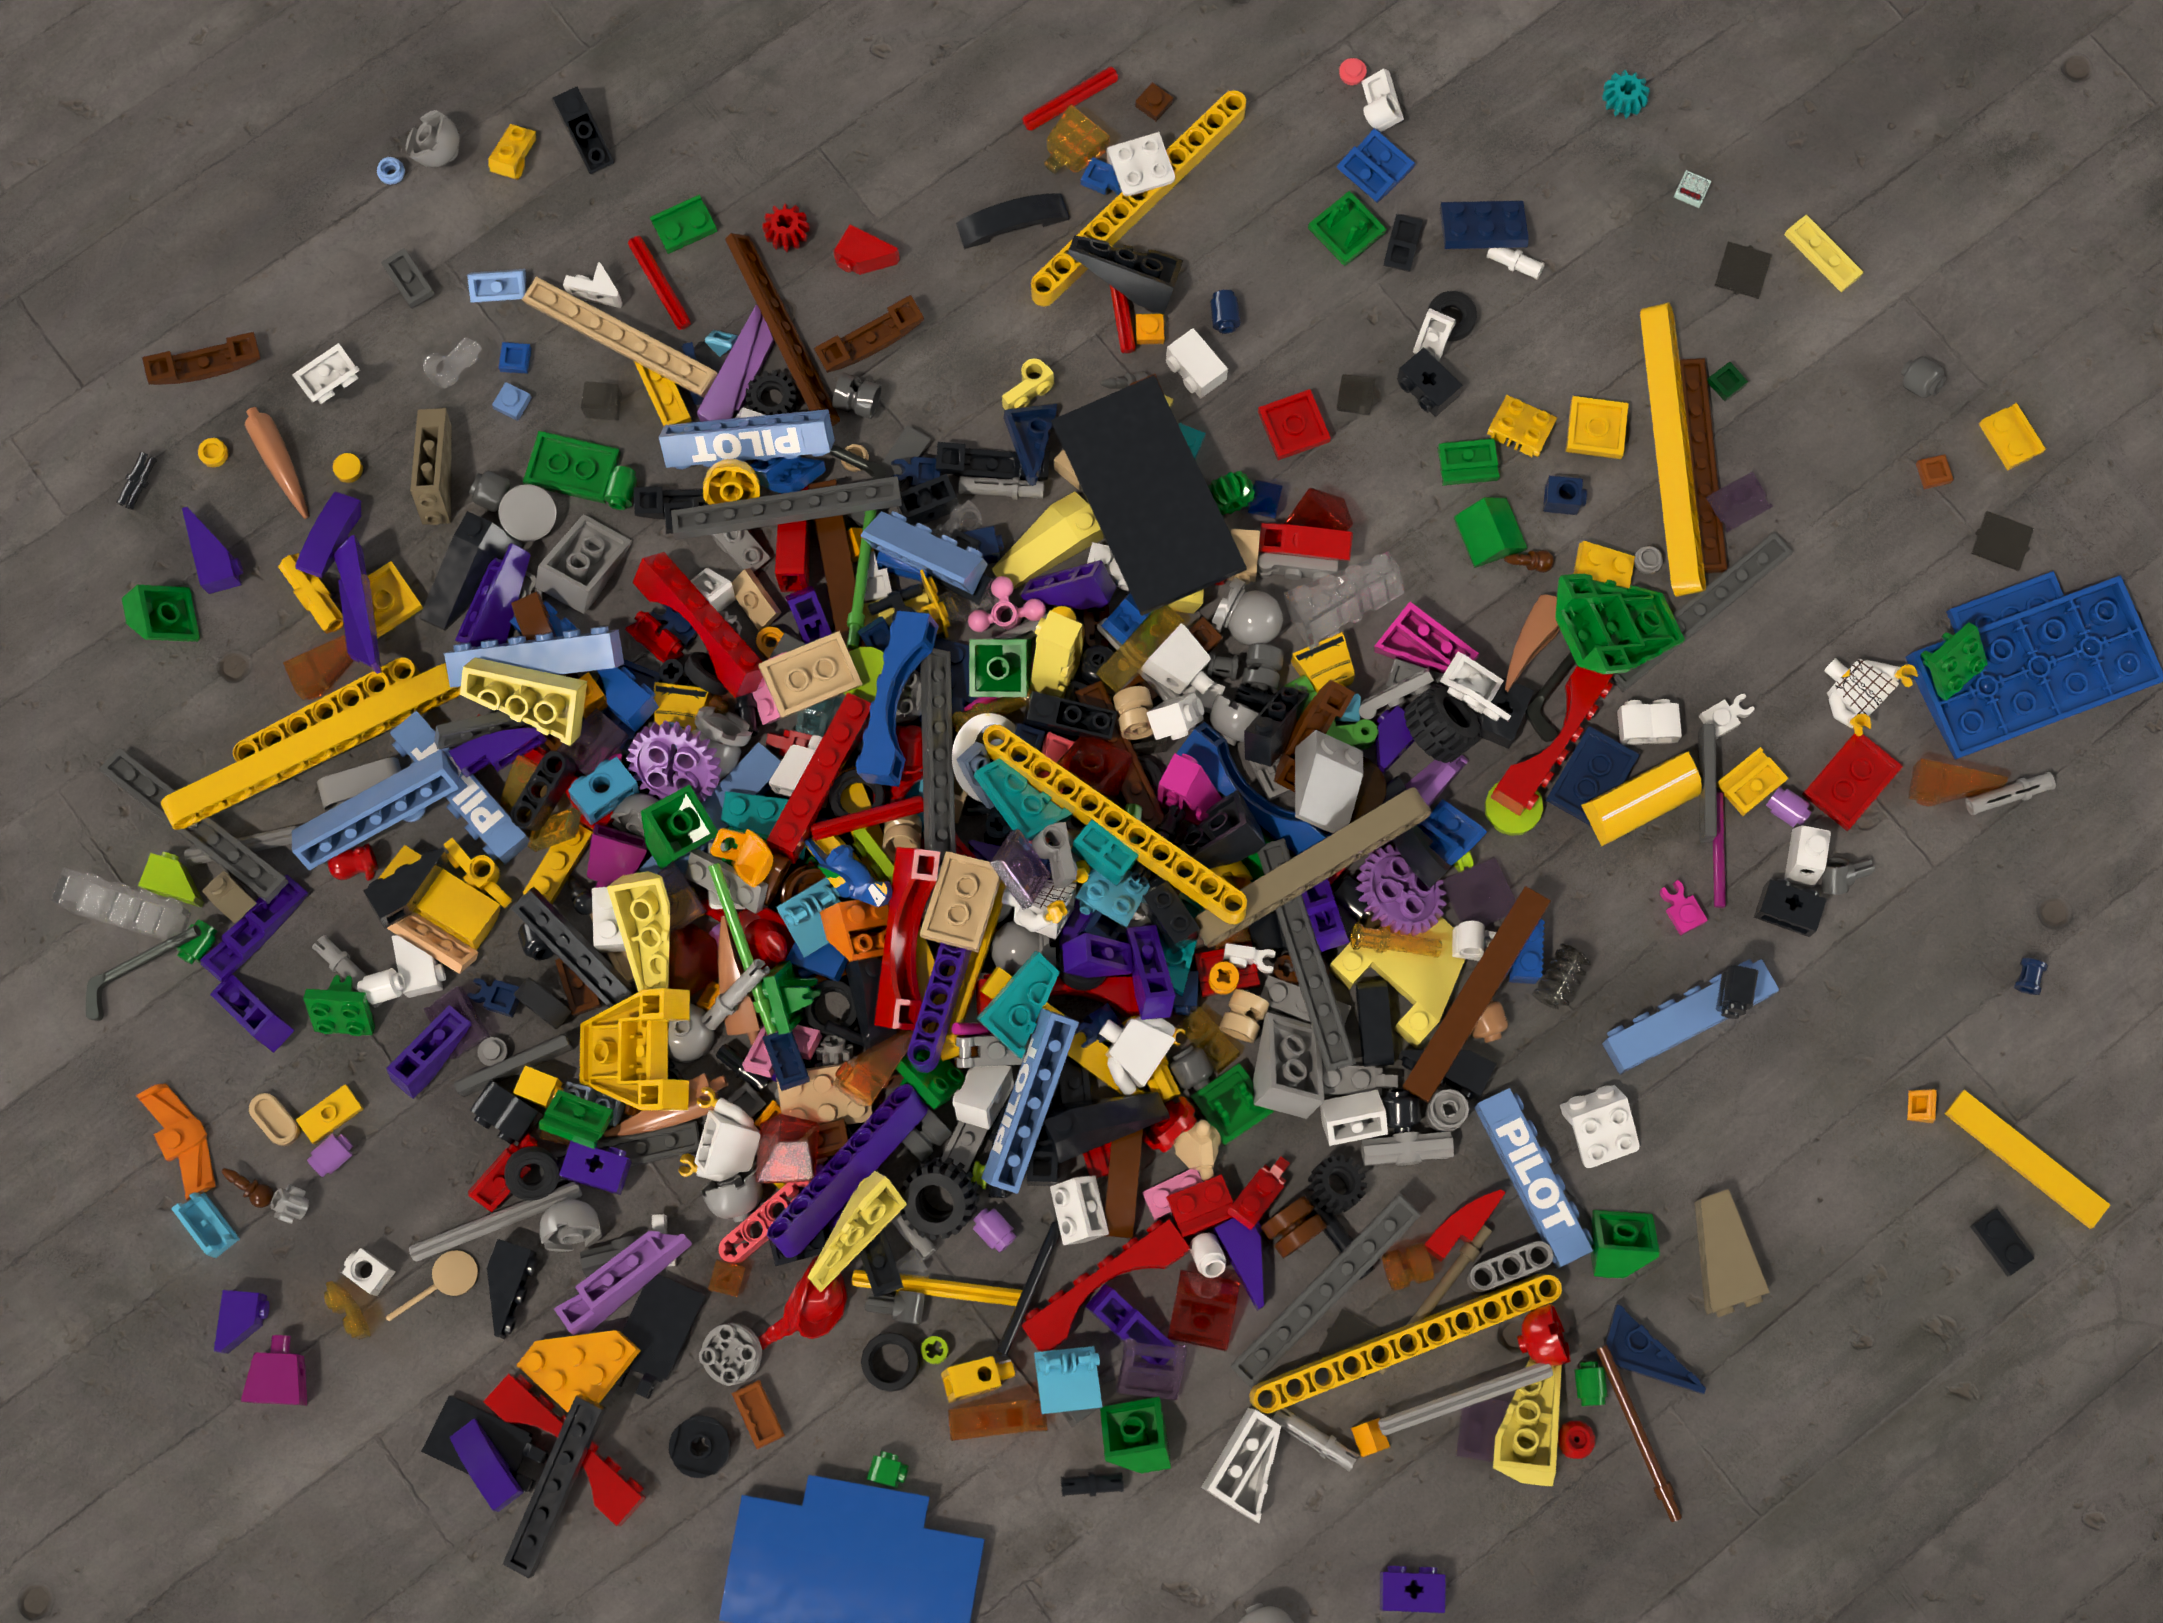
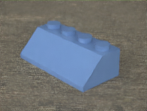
(925, 551)

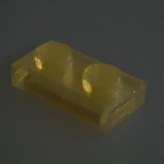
(557, 829)

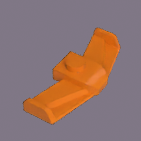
(181, 1138)

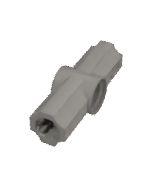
(1407, 1148)

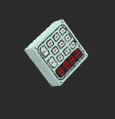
(1692, 189)

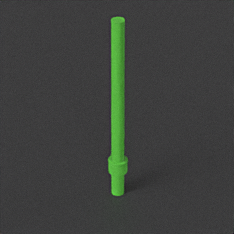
(856, 617)
(761, 1003)

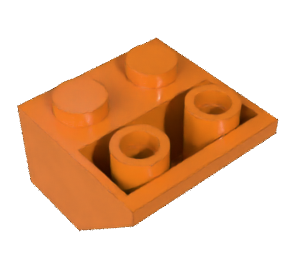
(856, 928)

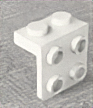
(1141, 164)
(326, 373)
(1474, 685)
(1602, 1125)

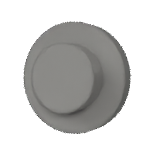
(1648, 560)
(492, 1051)

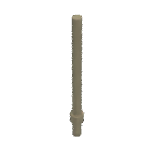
(1468, 1253)

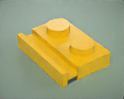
(2012, 436)
(1751, 781)

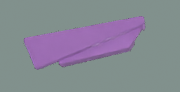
(741, 365)
(1435, 779)
(619, 1280)

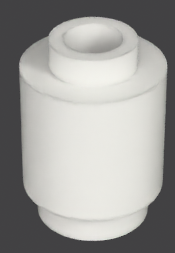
(382, 986)
(1208, 1255)

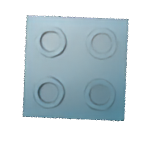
(1111, 900)
(803, 915)
(1068, 1379)

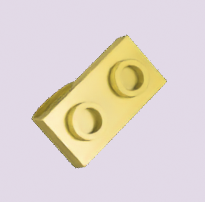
(1029, 388)

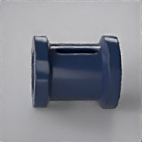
(2031, 976)

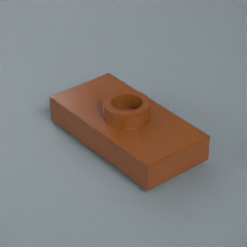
(758, 1414)

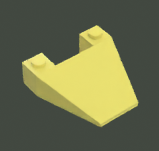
(1419, 978)

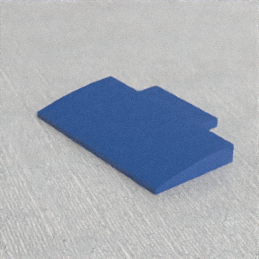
(2044, 660)
(847, 1560)

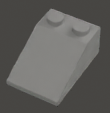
(581, 563)
(1326, 781)
(1288, 1067)

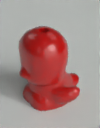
(354, 862)

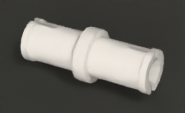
(1516, 261)

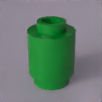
(621, 487)
(198, 947)
(1591, 1384)

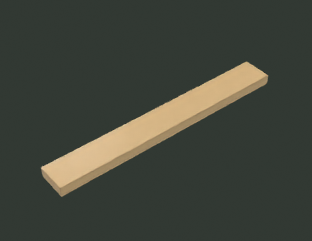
(620, 337)

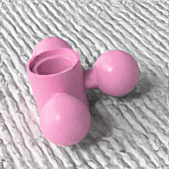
(1002, 588)

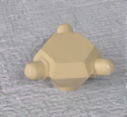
(1199, 1148)

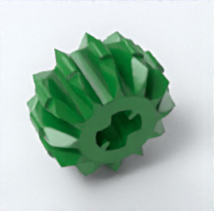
(1232, 492)

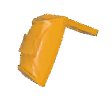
(751, 858)

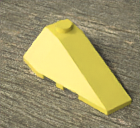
(1053, 538)
(644, 924)
(1529, 1432)

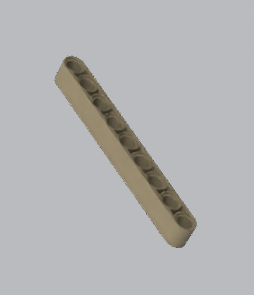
(1319, 863)

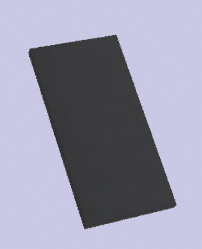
(1148, 495)

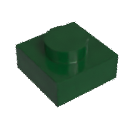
(1727, 381)

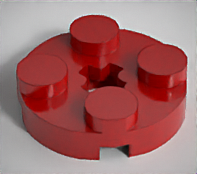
(1163, 1134)

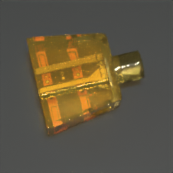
(1075, 142)

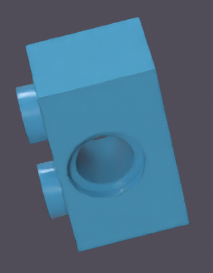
(597, 805)

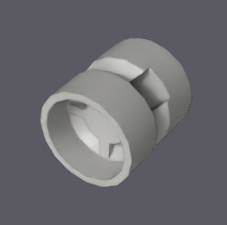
(1447, 1111)

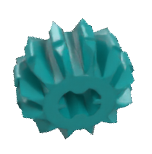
(1616, 90)

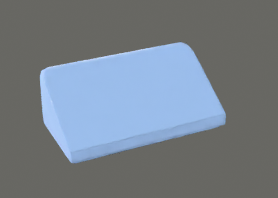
(497, 285)

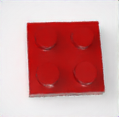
(1294, 424)

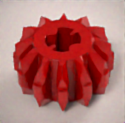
(793, 220)

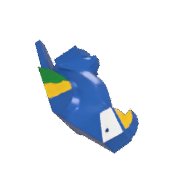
(850, 876)

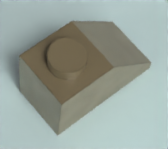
(229, 896)

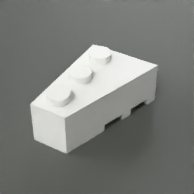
(1245, 1464)

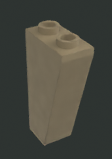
(432, 466)
(1726, 1256)

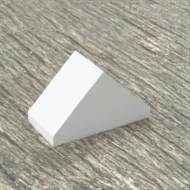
(715, 588)

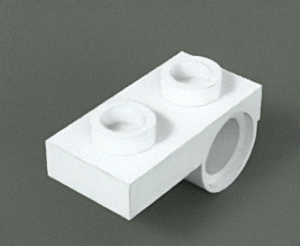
(1383, 105)
(1470, 940)

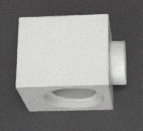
(380, 1271)

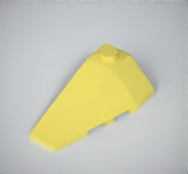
(863, 1218)

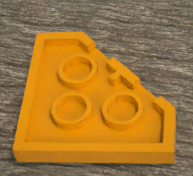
(578, 1365)

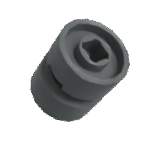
(857, 396)
(1263, 667)
(925, 1136)

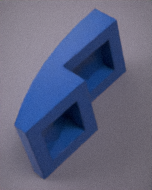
(1124, 620)

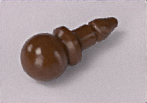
(1540, 561)
(259, 1194)

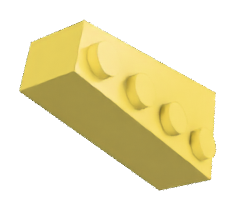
(1056, 654)
(532, 696)

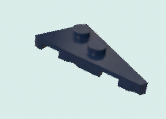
(1030, 435)
(1642, 1354)

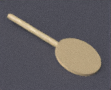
(452, 1275)

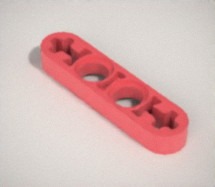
(762, 1215)

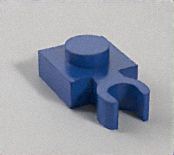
(1100, 177)

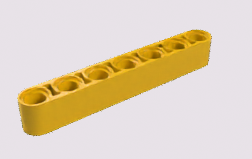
(334, 701)

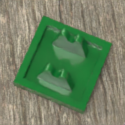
(1347, 228)
(1956, 660)
(788, 996)
(339, 1009)
(935, 1086)
(1230, 1104)

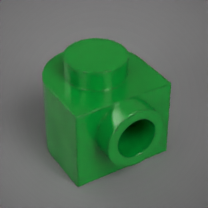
(887, 1470)

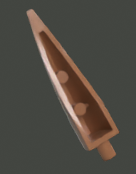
(275, 456)
(1535, 634)
(729, 969)
(654, 1120)

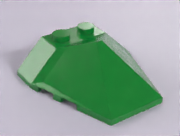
(1612, 625)

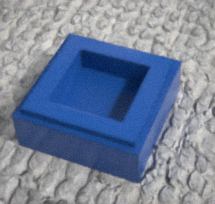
(514, 357)

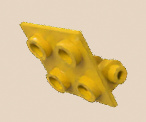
(1521, 424)
(935, 609)

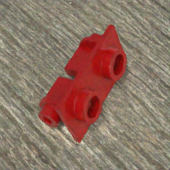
(662, 645)

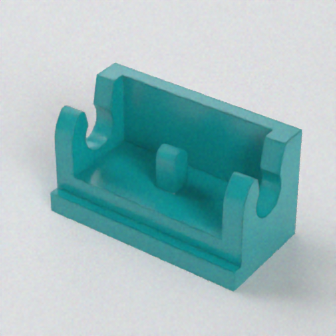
(1104, 852)

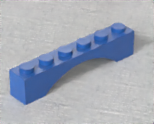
(909, 644)
(625, 698)
(1215, 758)

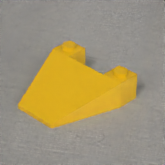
(628, 1050)

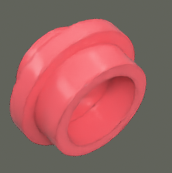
(1352, 71)

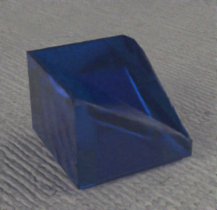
(1265, 499)

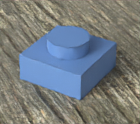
(511, 401)

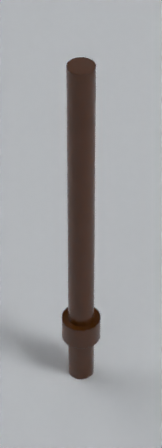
(1663, 1488)

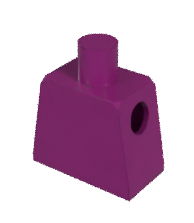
(613, 855)
(276, 1376)

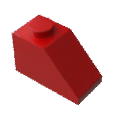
(864, 252)

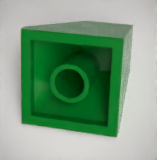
(161, 613)
(1000, 667)
(676, 826)
(1622, 1243)
(1136, 1435)

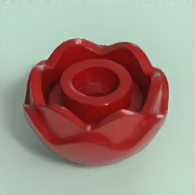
(1566, 1439)

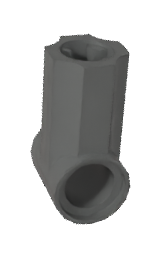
(595, 1258)

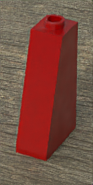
(793, 555)

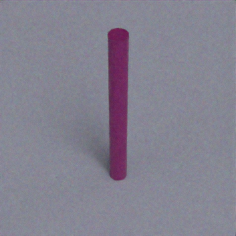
(1719, 857)

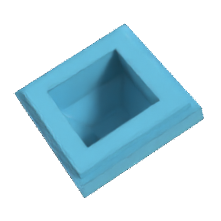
(720, 341)
(1352, 711)

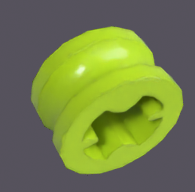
(1464, 861)
(977, 1172)
(932, 1341)

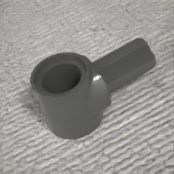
(1841, 874)
(905, 1306)

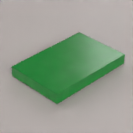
(571, 466)

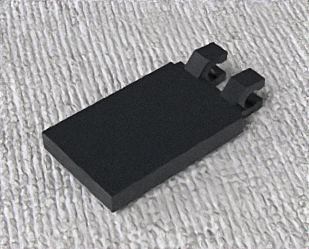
(660, 1329)
(509, 1439)

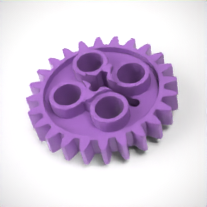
(654, 763)
(1398, 893)

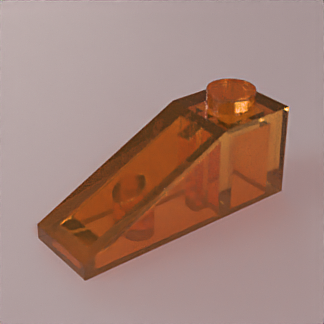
(318, 668)
(1942, 782)
(868, 1072)
(997, 1420)

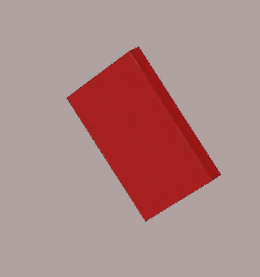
(1852, 780)

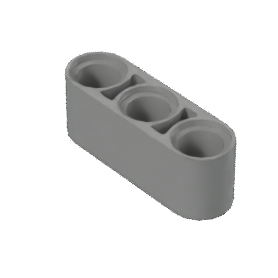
(346, 784)
(1522, 1259)

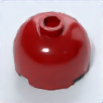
(1544, 1337)

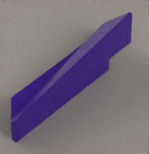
(357, 604)
(491, 607)

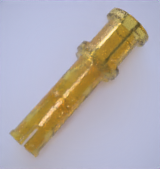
(1000, 706)
(1383, 940)

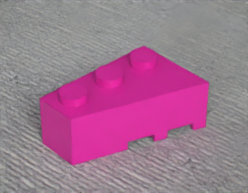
(1421, 641)
(1188, 788)

